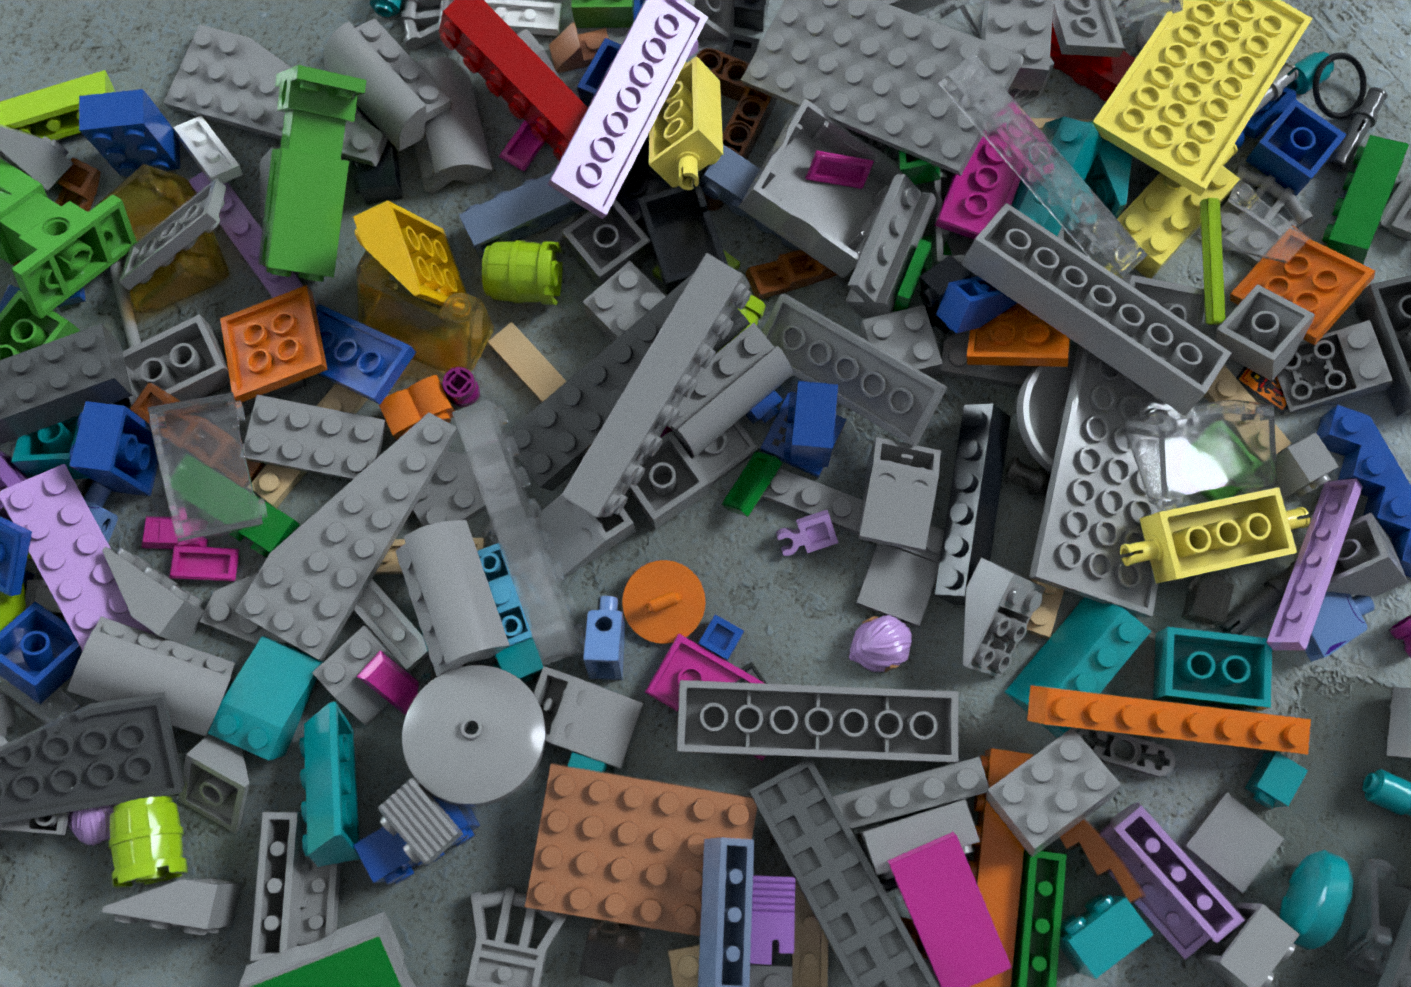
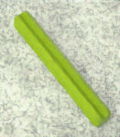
(1212, 261)

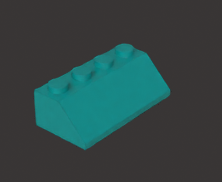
(1079, 145)
(1081, 653)
(329, 788)

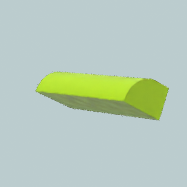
(53, 109)

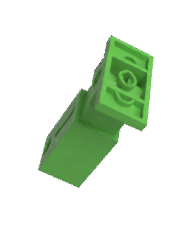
(308, 173)
(56, 244)

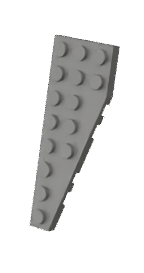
(234, 84)
(328, 562)

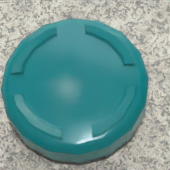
(1317, 898)

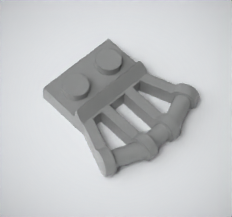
(411, 19)
(1266, 184)
(504, 963)

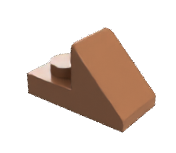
(575, 50)

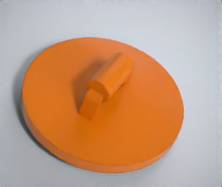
(663, 601)

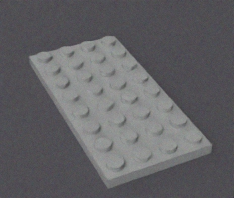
(876, 73)
(1097, 493)

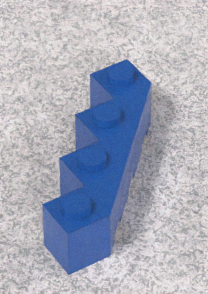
(1376, 469)

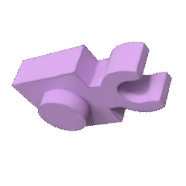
(812, 532)

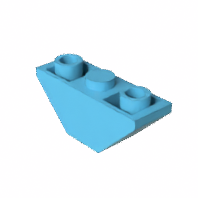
(504, 594)

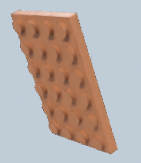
(629, 847)

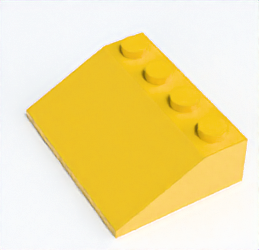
(410, 250)

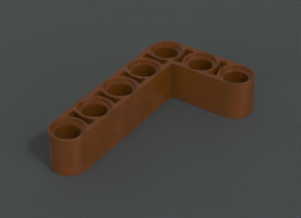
(750, 102)

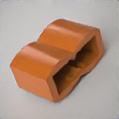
(410, 405)

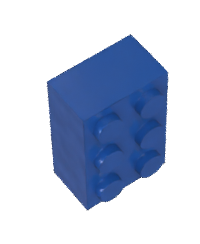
(129, 131)
(115, 449)
(385, 855)

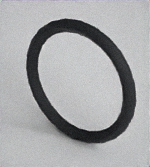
(1363, 85)

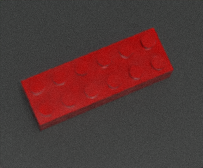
(512, 71)

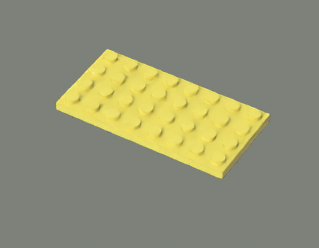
(1199, 84)

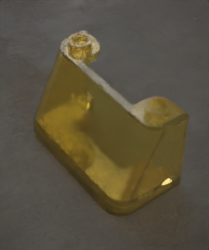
(148, 200)
(439, 337)

